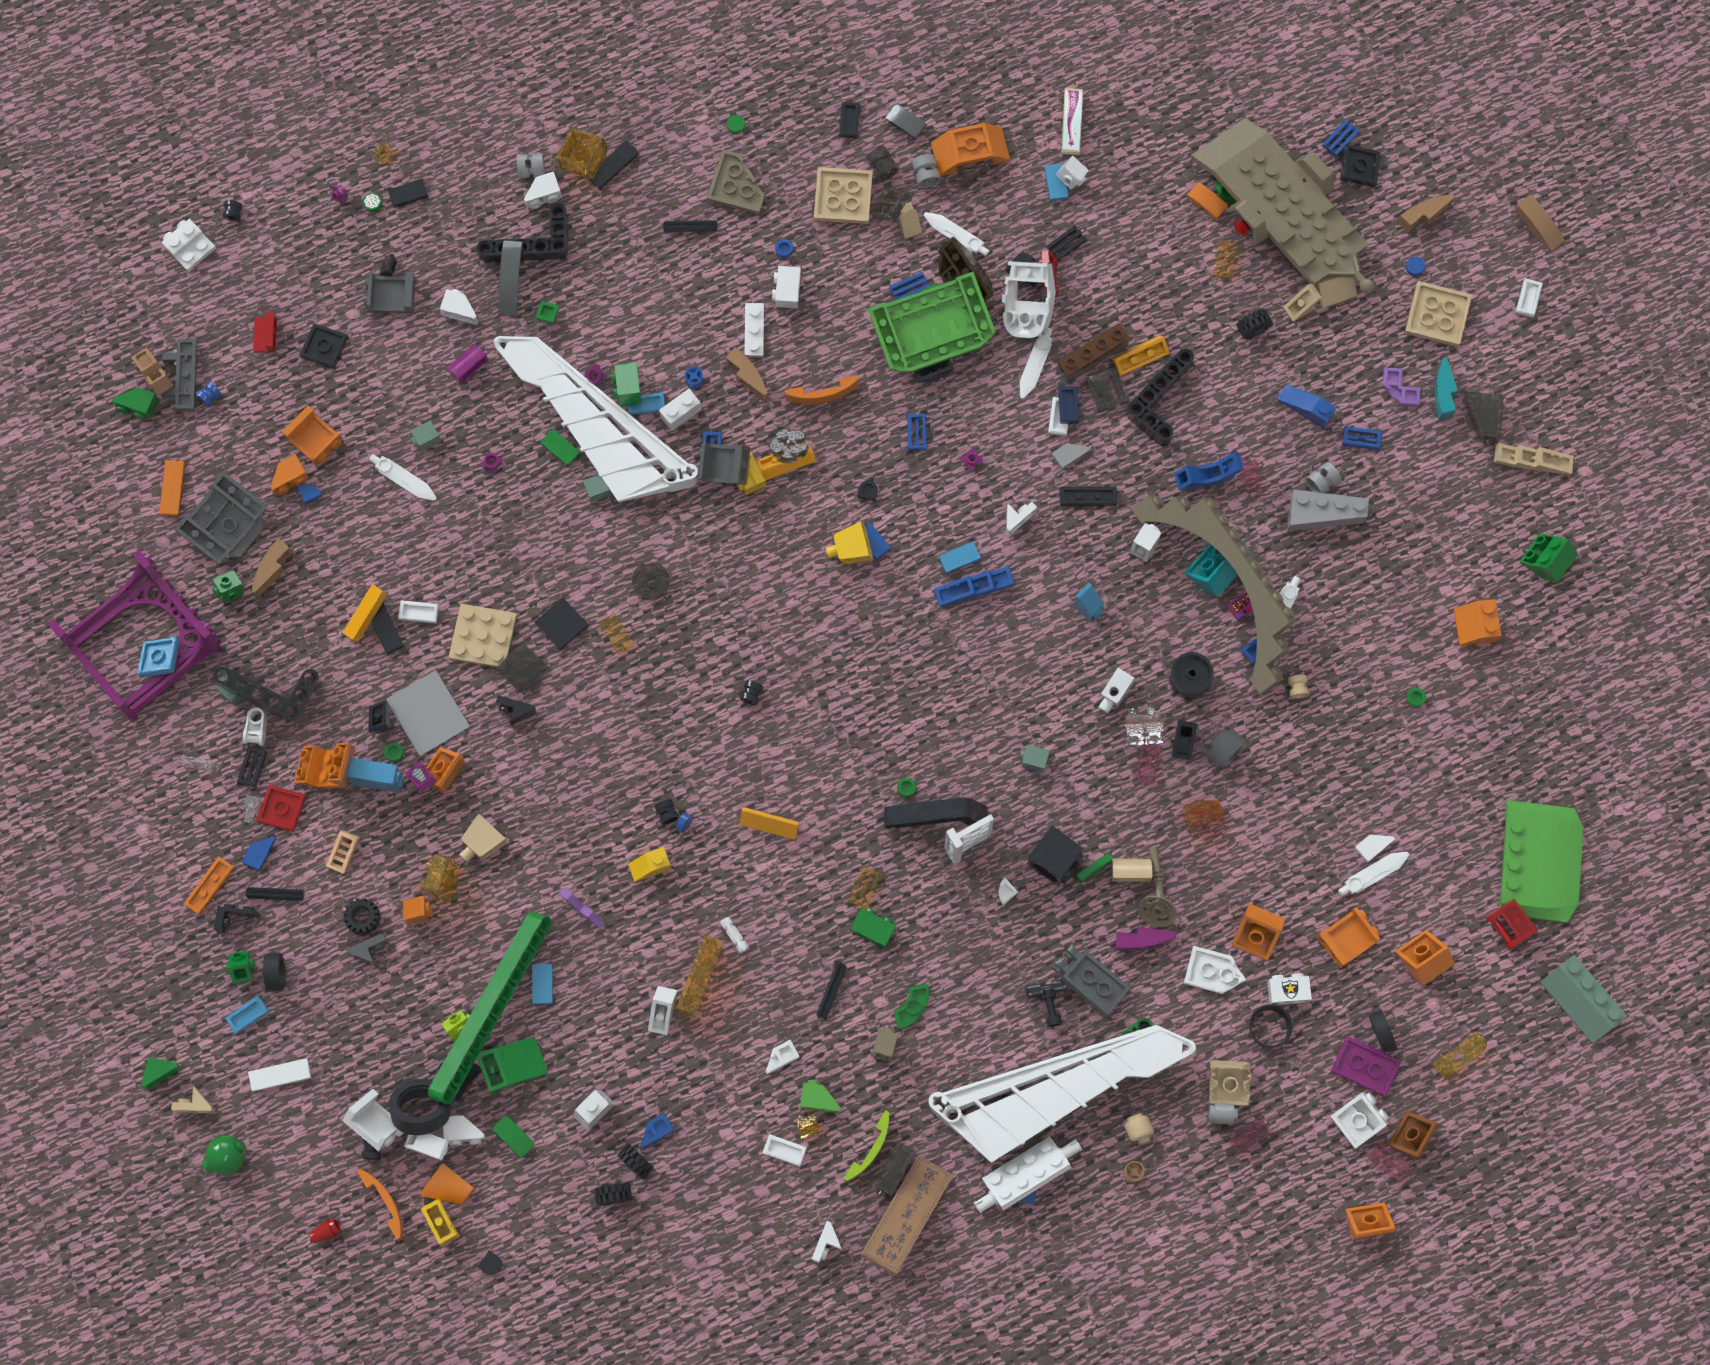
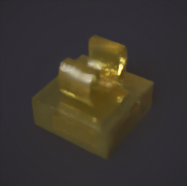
(808, 1125)

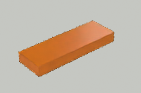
(172, 488)
(209, 885)

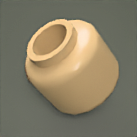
(1139, 1128)

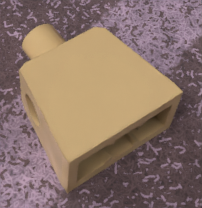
(481, 840)

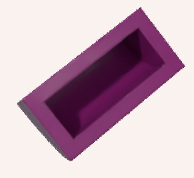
(467, 363)

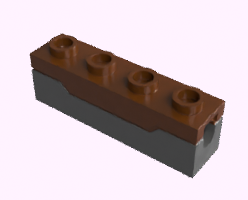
(1093, 353)

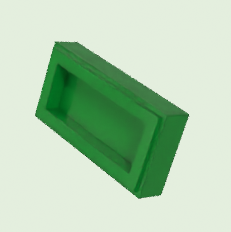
(560, 447)
(1094, 868)

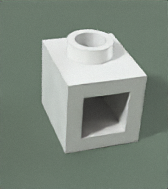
(1072, 173)

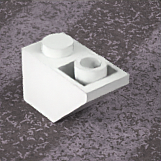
(543, 190)
(460, 1130)
(427, 1145)

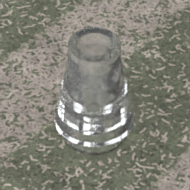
(251, 808)

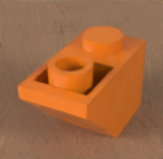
(288, 474)
(417, 910)

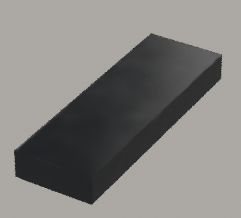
(614, 164)
(1088, 496)
(386, 630)

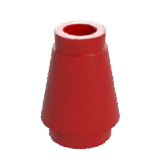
(325, 1231)

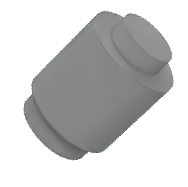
(1222, 1113)

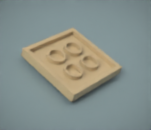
(843, 195)
(1438, 314)
(482, 635)

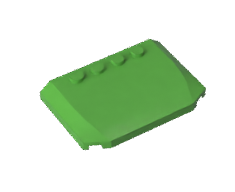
(933, 325)
(1542, 860)

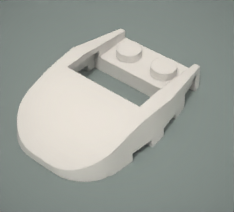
(1028, 318)

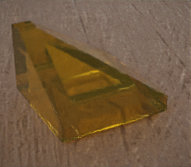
(384, 153)

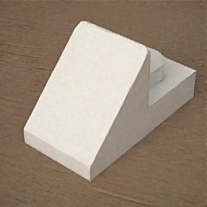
(1015, 519)
(829, 1238)

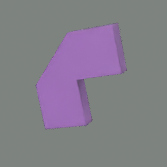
(1393, 385)
(583, 910)

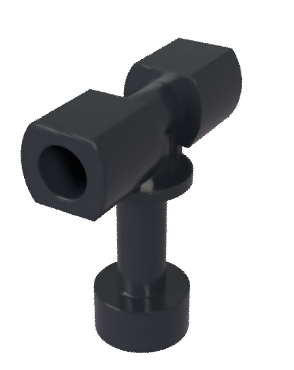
(1047, 993)

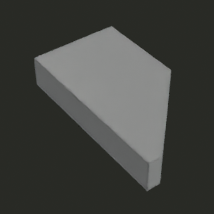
(1068, 454)

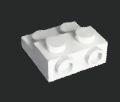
(188, 244)
(1360, 1119)

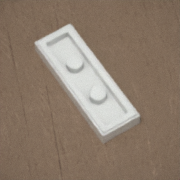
(279, 1075)

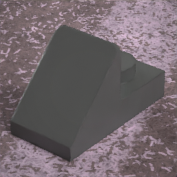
(362, 950)

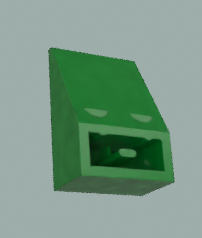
(512, 1065)

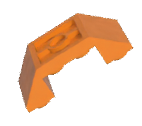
(969, 146)
(324, 767)

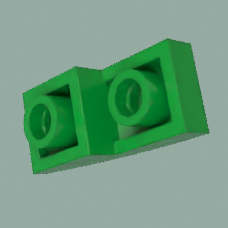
(513, 1136)

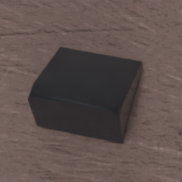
(388, 265)

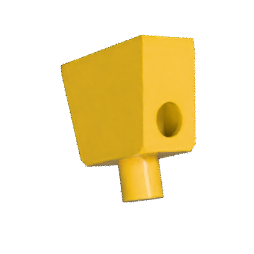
(851, 545)

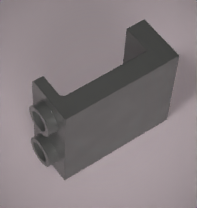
(390, 293)
(724, 463)

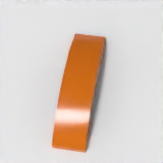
(845, 386)
(396, 1223)

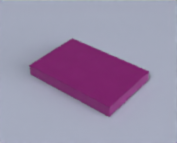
(1365, 1066)

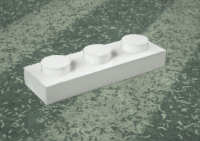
(754, 329)

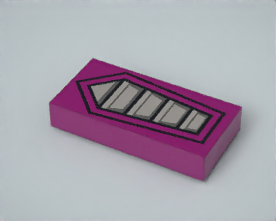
(420, 777)

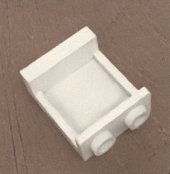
(372, 1121)

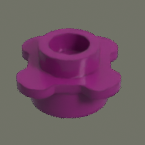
(339, 193)
(589, 374)
(490, 456)
(971, 464)

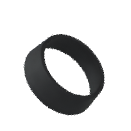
(1283, 1013)
(1382, 1031)

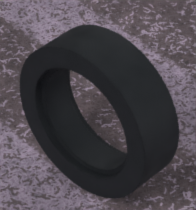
(416, 1125)

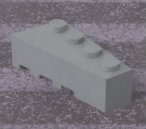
(1324, 510)

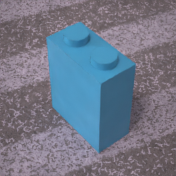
(375, 775)

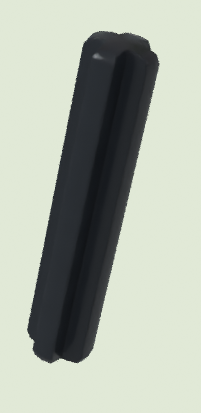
(690, 226)
(274, 893)
(831, 990)

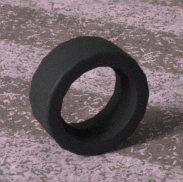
(274, 972)

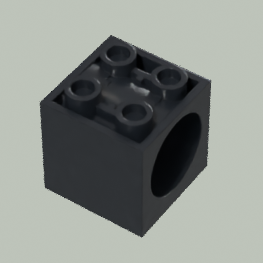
(1056, 856)

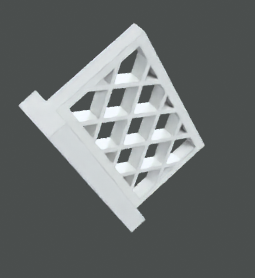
(959, 842)

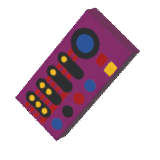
(1240, 607)

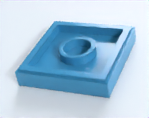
(158, 657)

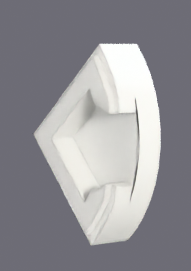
(1006, 891)

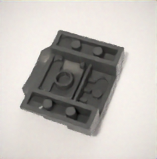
(224, 520)

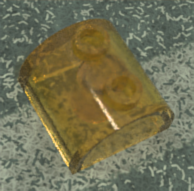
(441, 878)

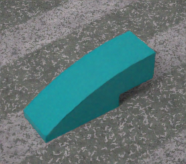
(1445, 390)

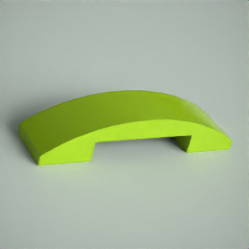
(856, 1169)

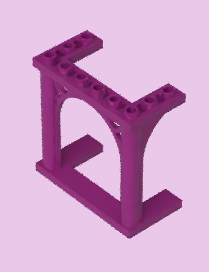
(143, 580)

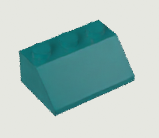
(1212, 571)

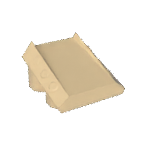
(1229, 1082)

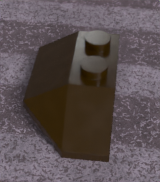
(957, 261)

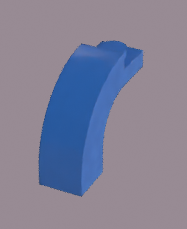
(1213, 474)

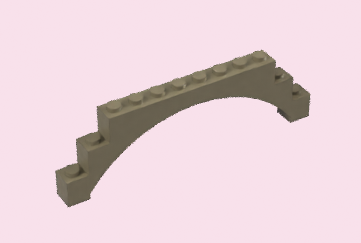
(1269, 610)

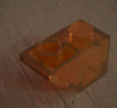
(1202, 813)

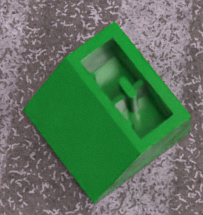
(1549, 557)

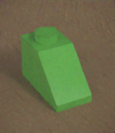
(817, 1098)

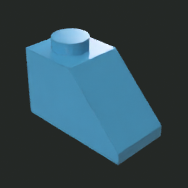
(1089, 603)

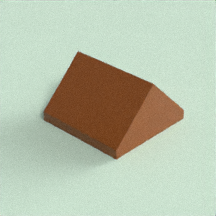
(1413, 1135)

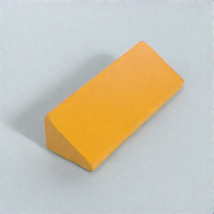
(1140, 355)
(771, 467)
(365, 613)
(769, 823)

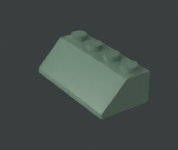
(1583, 999)

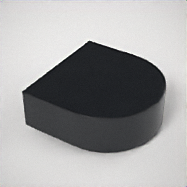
(867, 490)
(491, 1264)

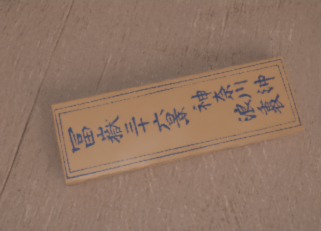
(906, 1215)

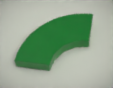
(913, 1008)

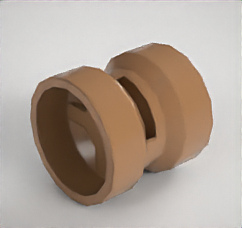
(1133, 1172)

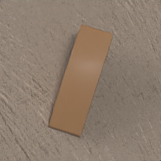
(1425, 211)
(1539, 223)
(152, 371)
(747, 373)
(270, 567)

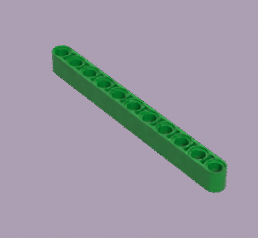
(489, 1008)

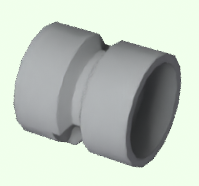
(537, 165)
(926, 170)
(1323, 479)

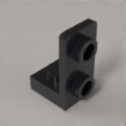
(222, 920)

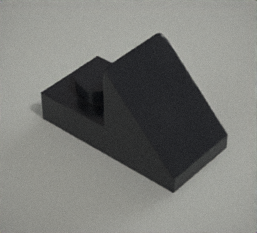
(520, 709)
(379, 718)
(1184, 739)

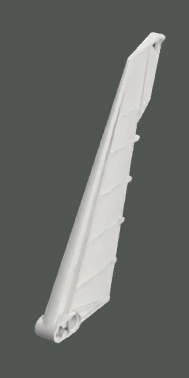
(611, 453)
(1018, 1117)

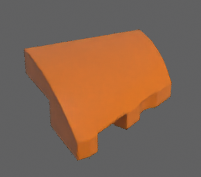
(447, 1187)

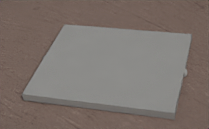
(427, 713)

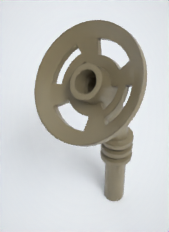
(1158, 906)

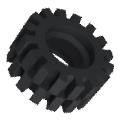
(1254, 323)
(359, 904)
(635, 1161)
(613, 1194)

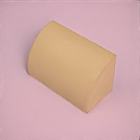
(1131, 870)

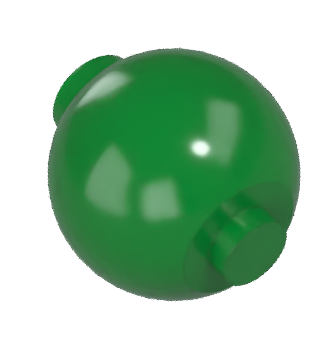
(224, 1155)

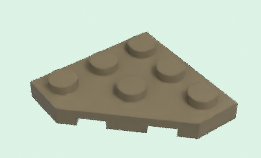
(735, 185)

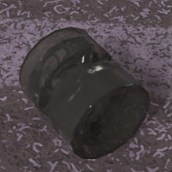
(881, 161)

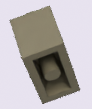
(885, 1044)

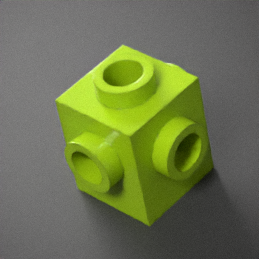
(455, 1024)

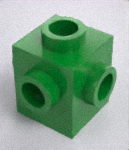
(227, 587)
(240, 967)

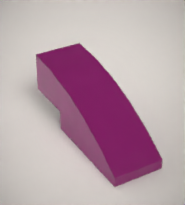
(1143, 939)

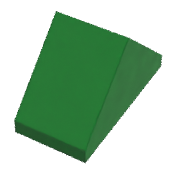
(157, 1071)

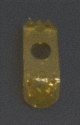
(1471, 1048)

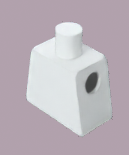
(1120, 682)
(593, 1109)

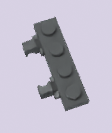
(185, 362)

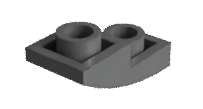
(906, 121)

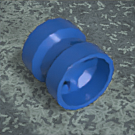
(208, 394)

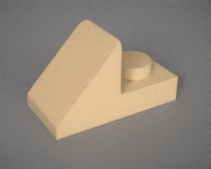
(909, 221)
(1303, 302)
(198, 1105)

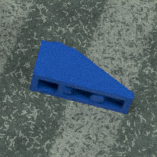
(1308, 405)

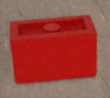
(265, 333)

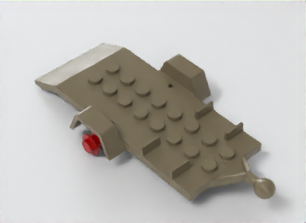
(1281, 205)

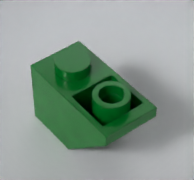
(138, 402)

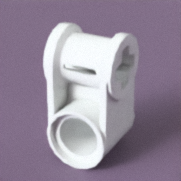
(255, 731)

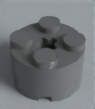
(1223, 747)

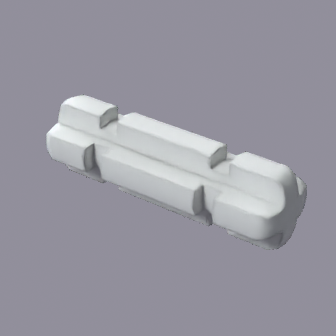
(734, 934)

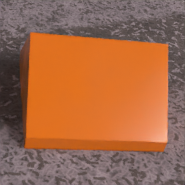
(444, 768)
(1369, 1221)

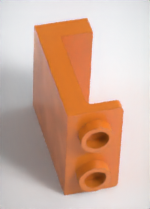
(312, 436)
(1349, 937)

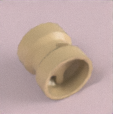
(1298, 686)

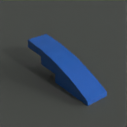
(974, 586)

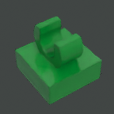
(547, 312)

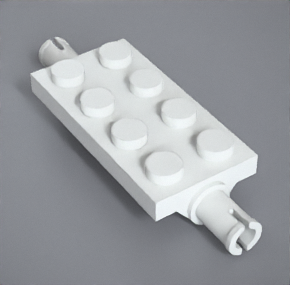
(1026, 1173)

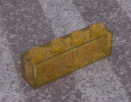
(700, 976)

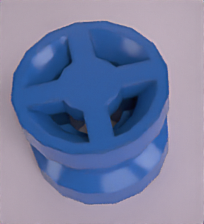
(694, 374)

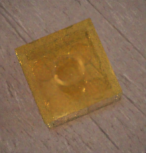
(582, 153)

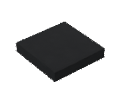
(1360, 165)
(323, 346)
(561, 624)

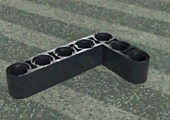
(532, 244)
(1156, 394)
(267, 694)
(935, 812)

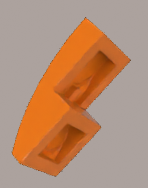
(1207, 199)

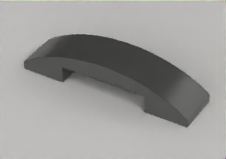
(509, 278)

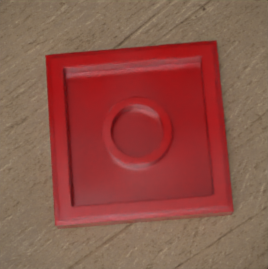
(281, 808)

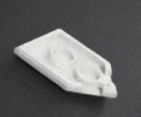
(1212, 971)

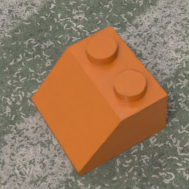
(1477, 622)
(1258, 932)
(1425, 957)

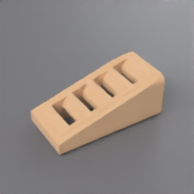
(339, 841)

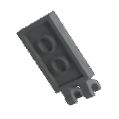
(1091, 980)

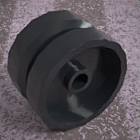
(1201, 675)

